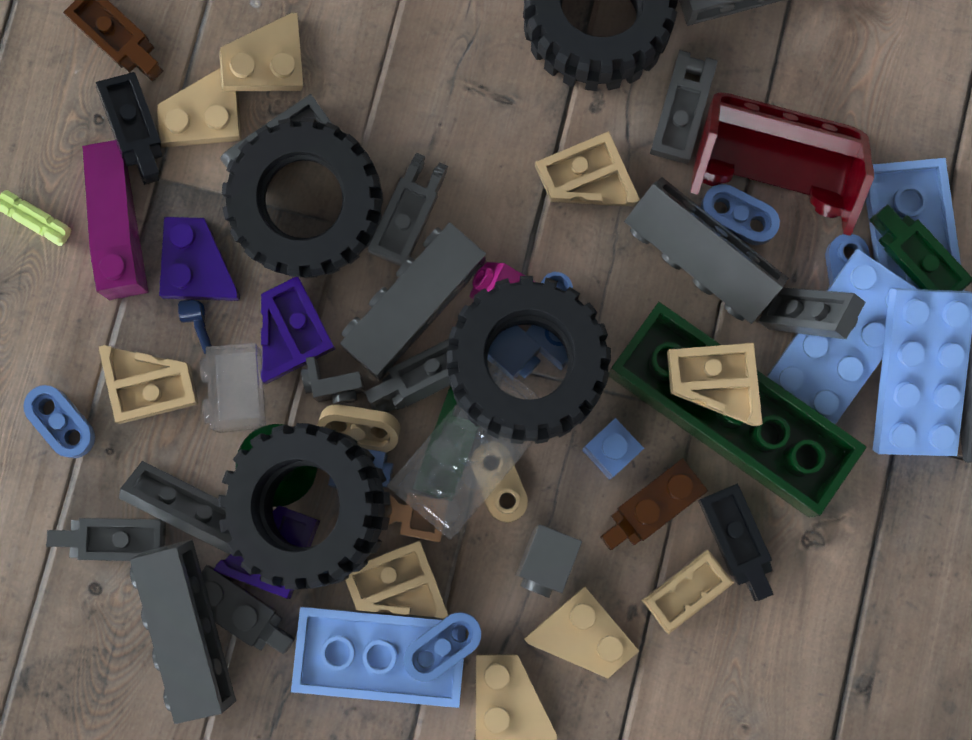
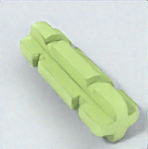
(34, 218)

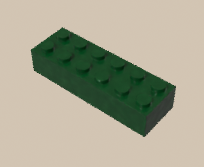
(791, 453)

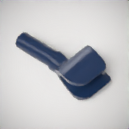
(195, 312)

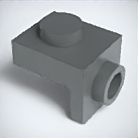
(340, 388)

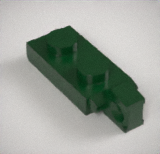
(919, 252)

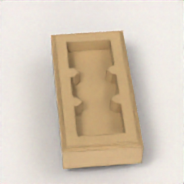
(687, 591)

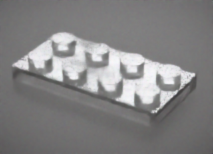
(459, 464)

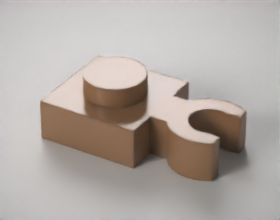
(412, 523)

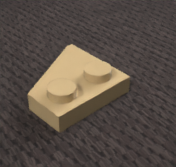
(264, 59)
(200, 114)
(588, 174)
(718, 379)
(145, 384)
(398, 584)
(584, 636)
(508, 702)

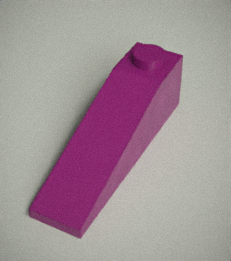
(112, 223)

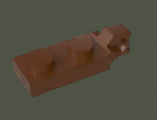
(114, 35)
(655, 505)

